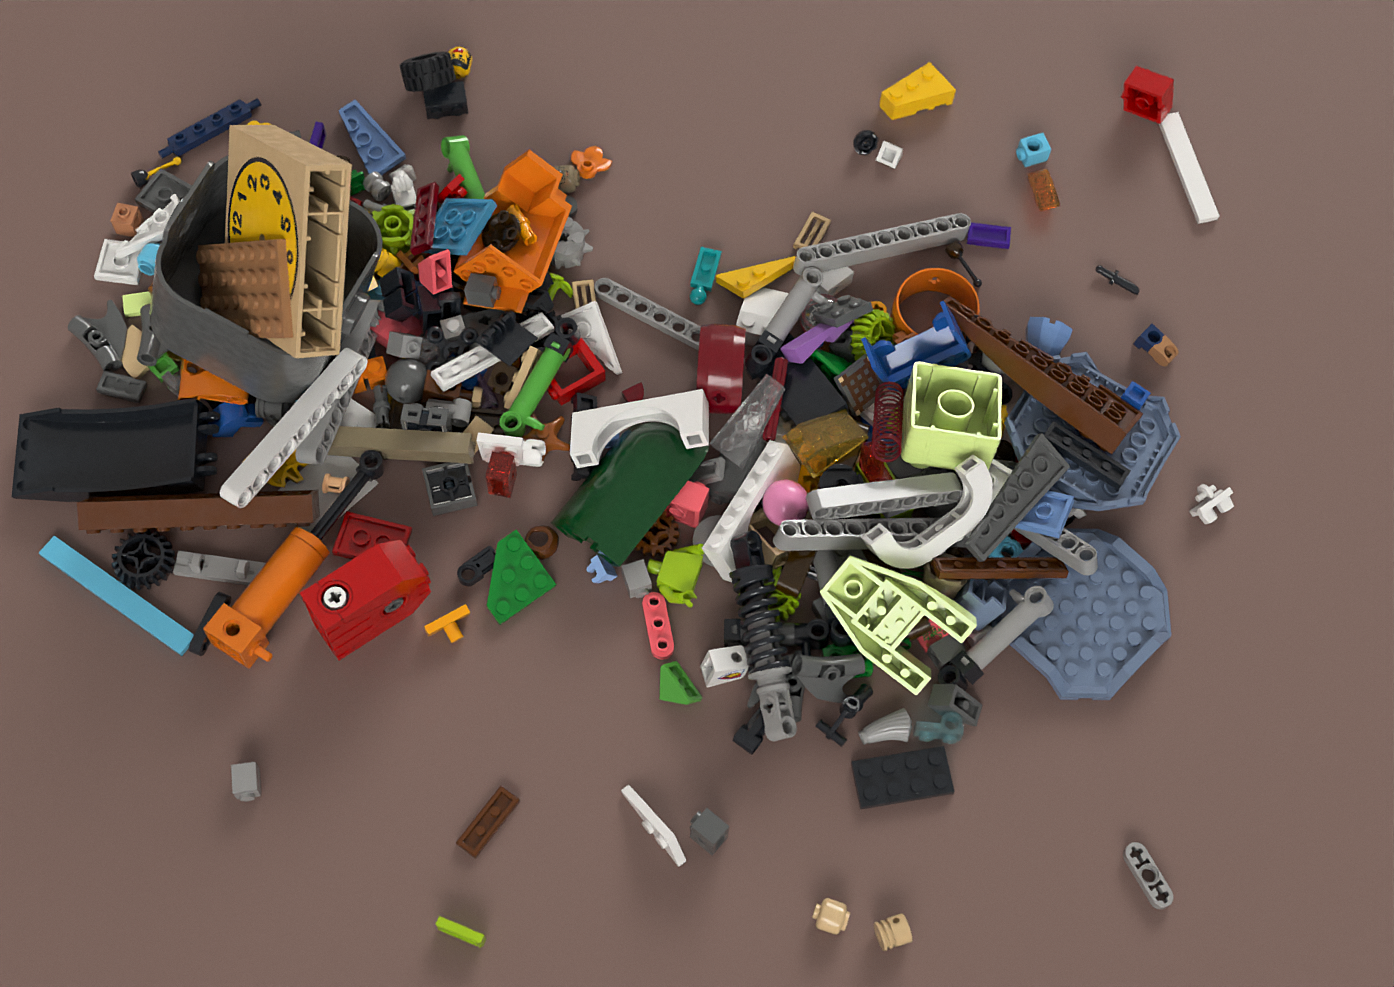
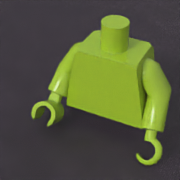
(678, 573)

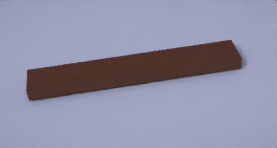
(999, 568)

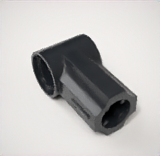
(751, 734)

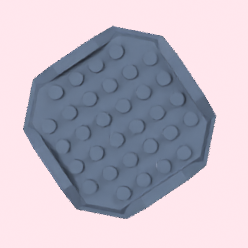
(1141, 451)
(1099, 622)

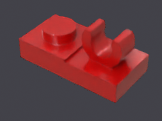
(453, 190)

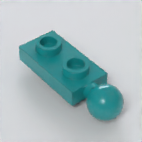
(704, 274)

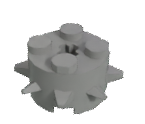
(571, 246)

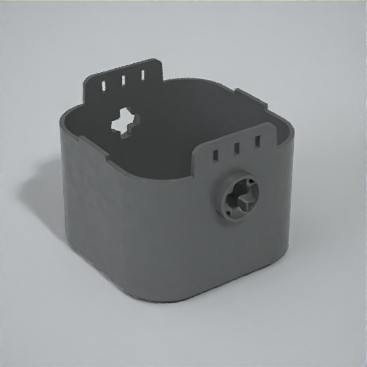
(218, 343)

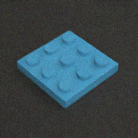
(460, 224)

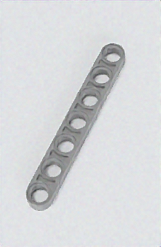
(648, 315)

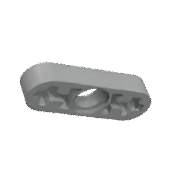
(1163, 888)

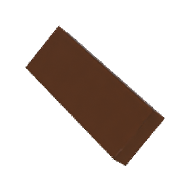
(488, 822)

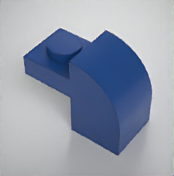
(235, 416)

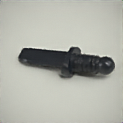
(1115, 278)

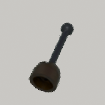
(955, 251)

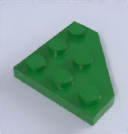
(516, 578)

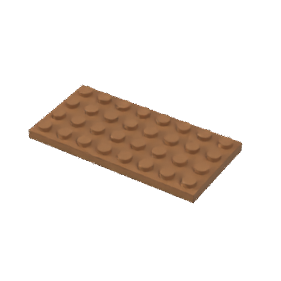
(248, 285)

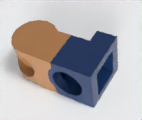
(1157, 345)

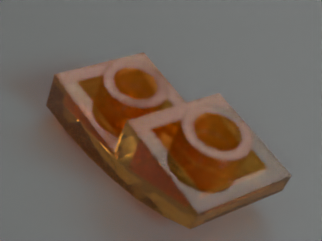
(1043, 189)

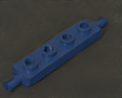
(209, 127)

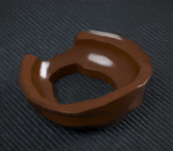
(549, 548)

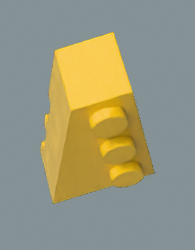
(917, 92)

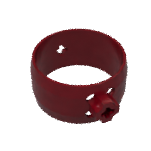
(721, 366)

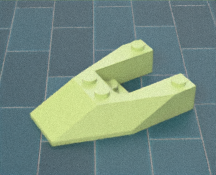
(882, 608)

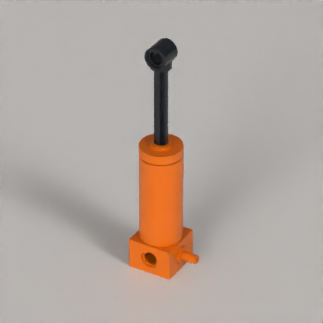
(243, 627)

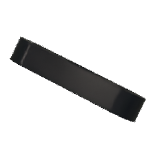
(200, 641)

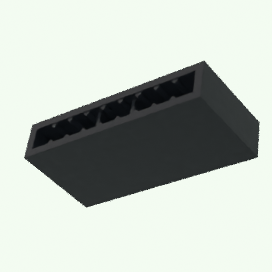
(806, 391)

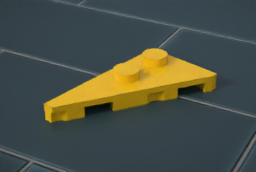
(751, 279)

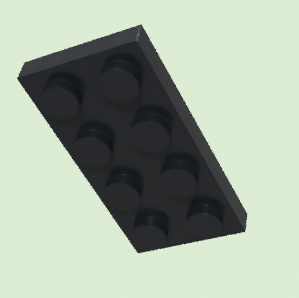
(902, 777)

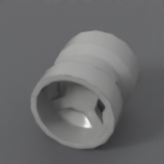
(375, 184)

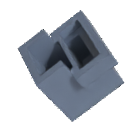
(982, 600)

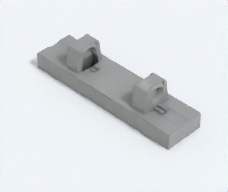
(216, 568)

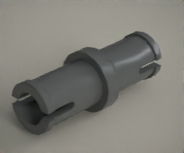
(381, 407)

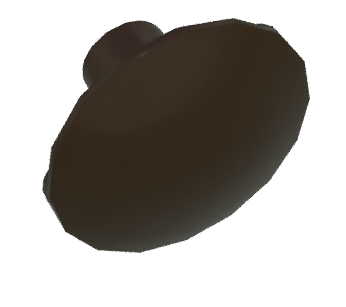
(502, 231)

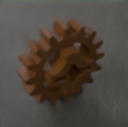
(664, 534)

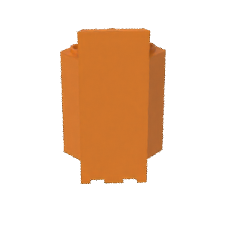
(534, 188)

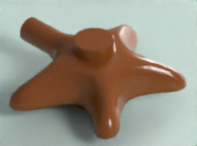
(549, 435)

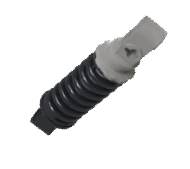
(761, 634)

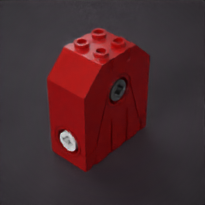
(367, 596)

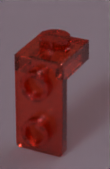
(870, 466)

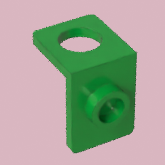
(356, 182)

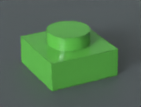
(163, 365)

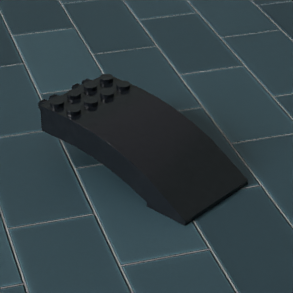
(114, 451)

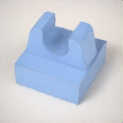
(603, 569)

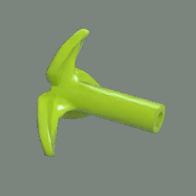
(559, 283)

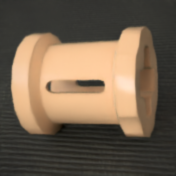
(334, 484)

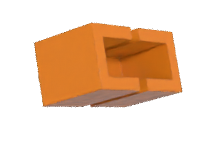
(374, 372)

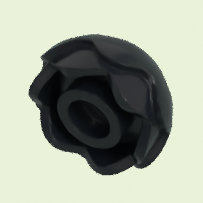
(865, 142)

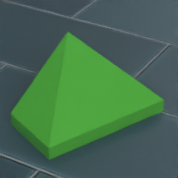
(676, 685)

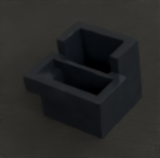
(437, 307)

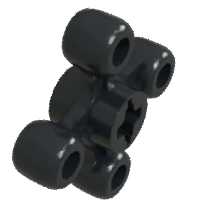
(443, 344)

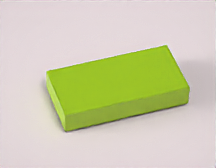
(460, 932)

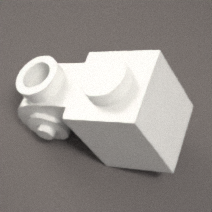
(403, 190)

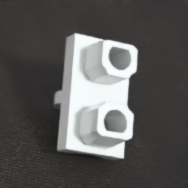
(1220, 499)

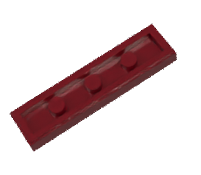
(424, 218)

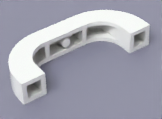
(945, 531)

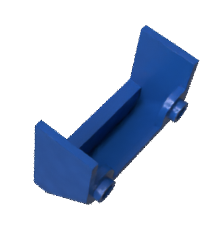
(939, 345)

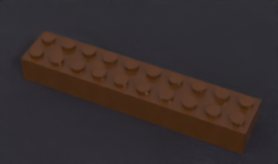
(196, 510)

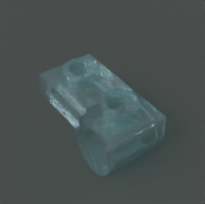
(928, 731)

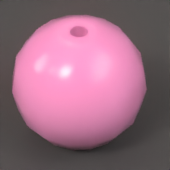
(785, 501)

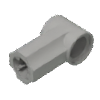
(459, 410)

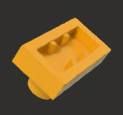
(449, 624)

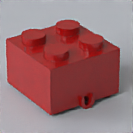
(1148, 94)

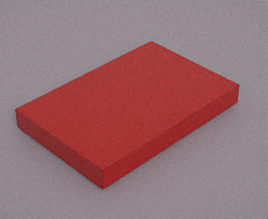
(363, 532)

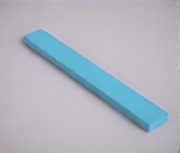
(117, 595)

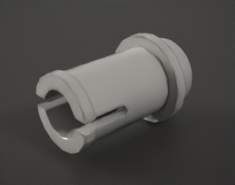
(372, 206)

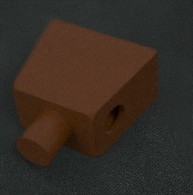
(433, 391)

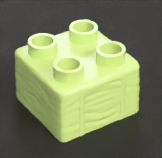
(950, 416)

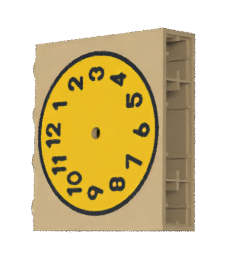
(300, 195)

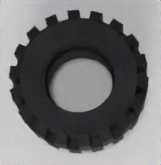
(427, 71)

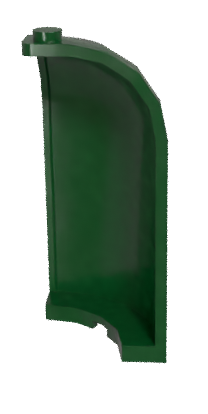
(629, 490)

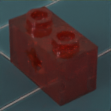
(501, 474)

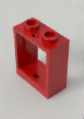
(596, 376)

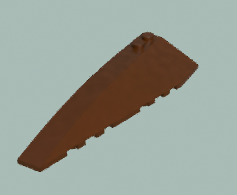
(1088, 408)

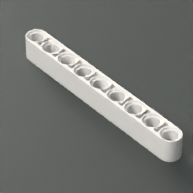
(293, 428)

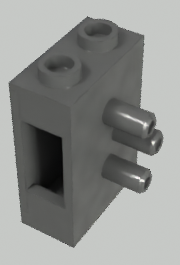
(726, 489)

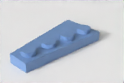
(372, 143)

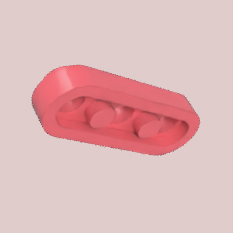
(660, 634)

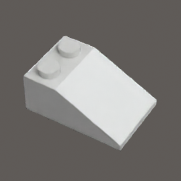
(758, 312)

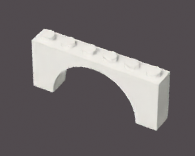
(596, 427)
(773, 464)

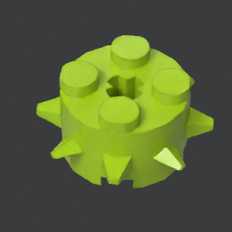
(395, 227)

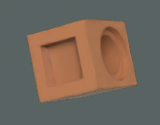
(126, 219)

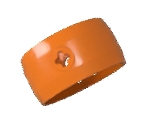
(946, 282)

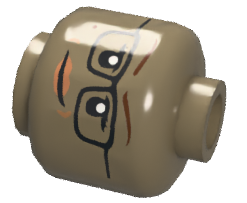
(570, 178)

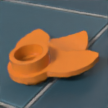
(590, 161)

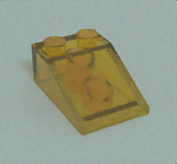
(824, 440)

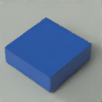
(1135, 395)

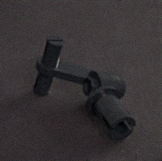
(848, 710)

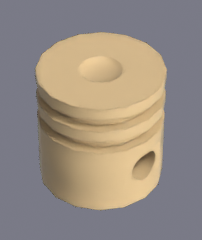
(893, 932)

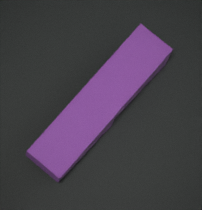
(804, 345)

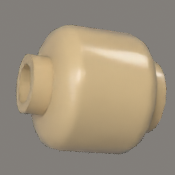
(831, 916)

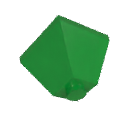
(829, 365)

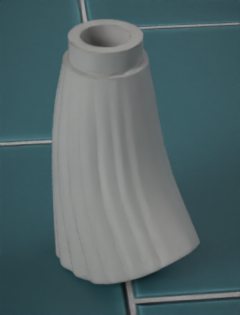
(889, 727)

